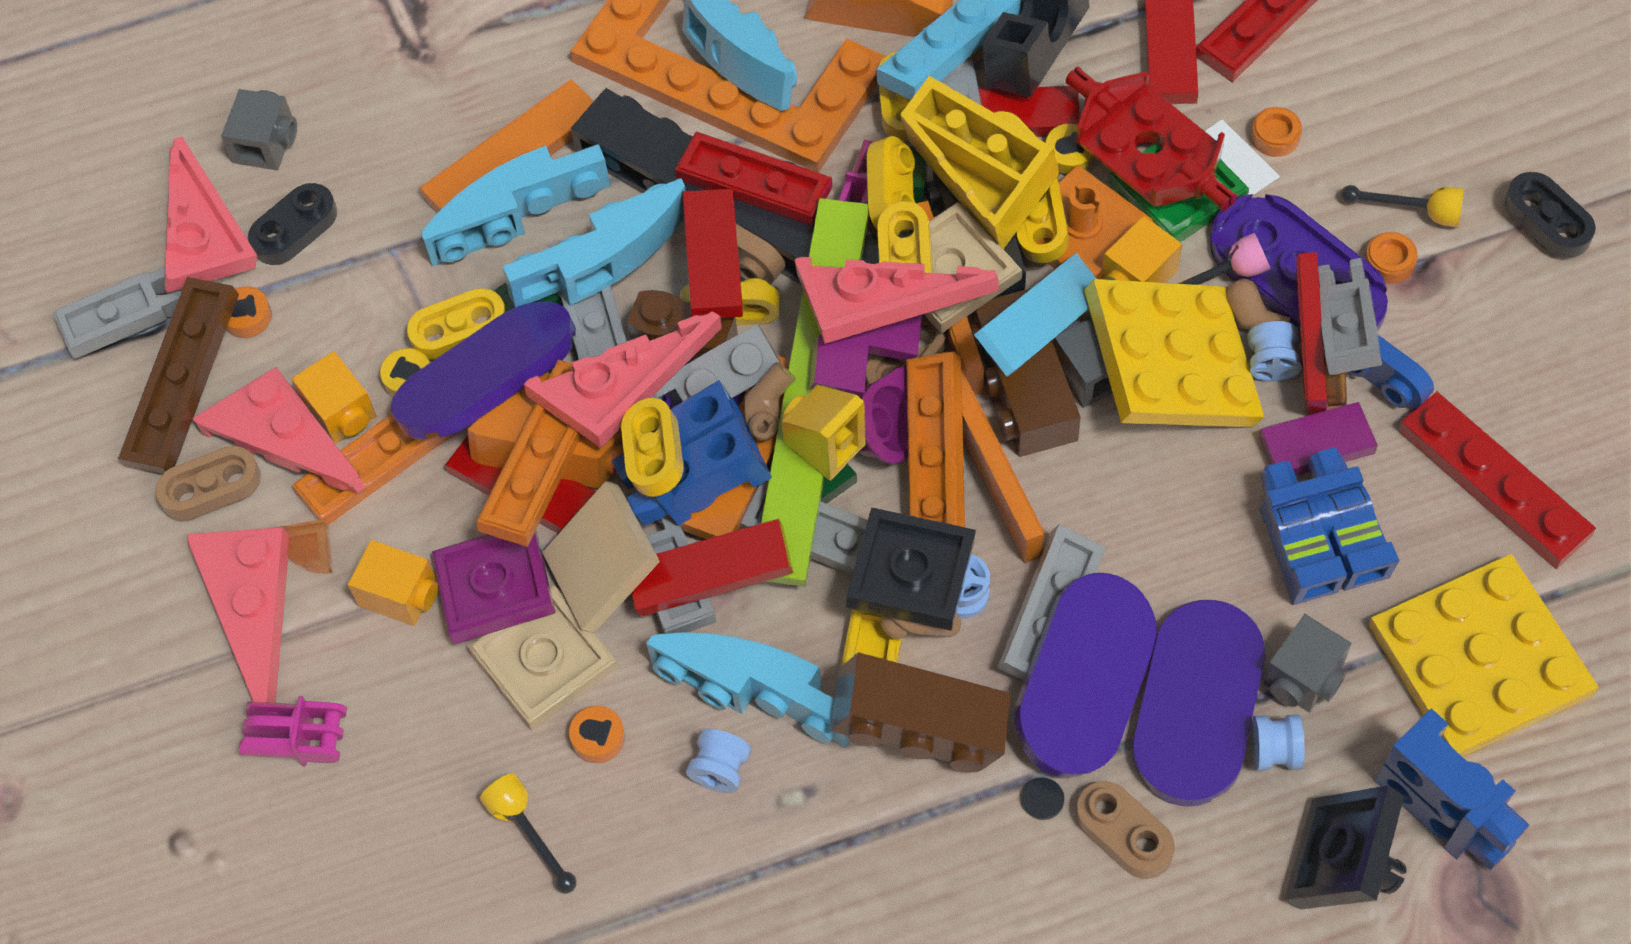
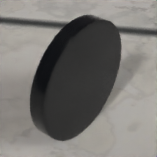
(1042, 799)

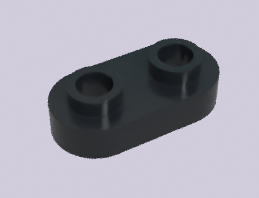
(1553, 215)
(296, 223)

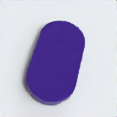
(1283, 234)
(483, 370)
(1085, 675)
(1198, 702)

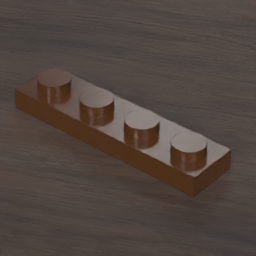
(178, 376)

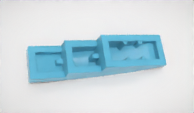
(1037, 315)

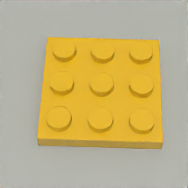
(1173, 354)
(1483, 655)

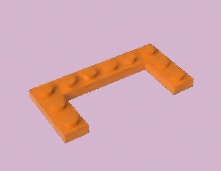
(802, 135)

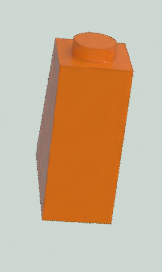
(887, 16)
(497, 432)

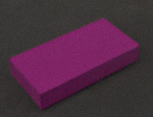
(1302, 437)

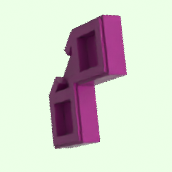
(844, 361)

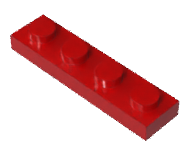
(1497, 480)

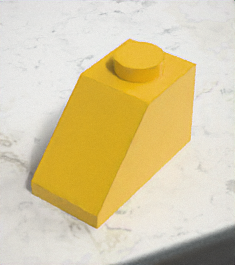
(825, 428)

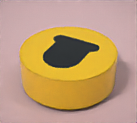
(1066, 149)
(400, 366)

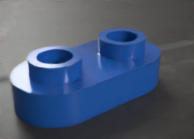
(1399, 377)

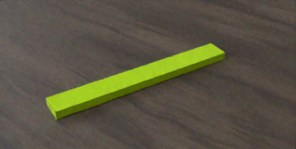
(795, 484)

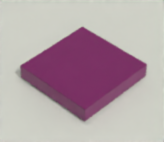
(491, 585)

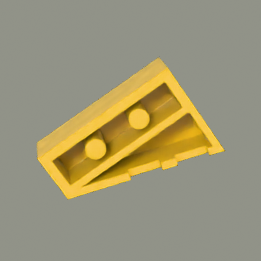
(980, 157)

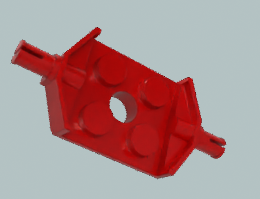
(1129, 113)

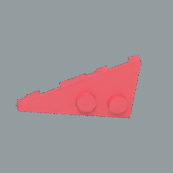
(200, 230)
(883, 293)
(606, 386)
(275, 422)
(248, 587)

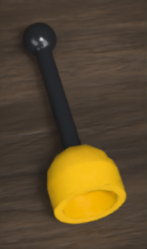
(1442, 205)
(507, 802)

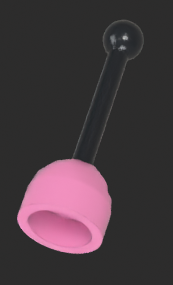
(1244, 258)

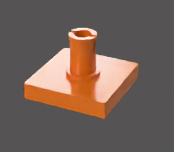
(1093, 217)

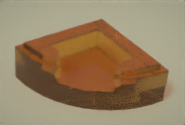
(310, 546)

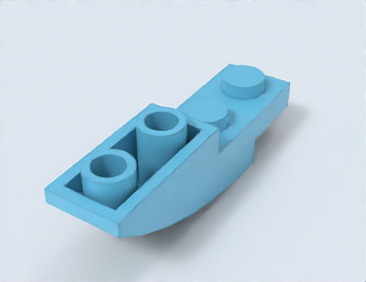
(740, 50)
(493, 205)
(618, 243)
(736, 670)

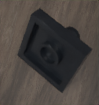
(911, 569)
(1347, 850)

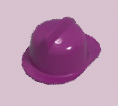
(887, 418)

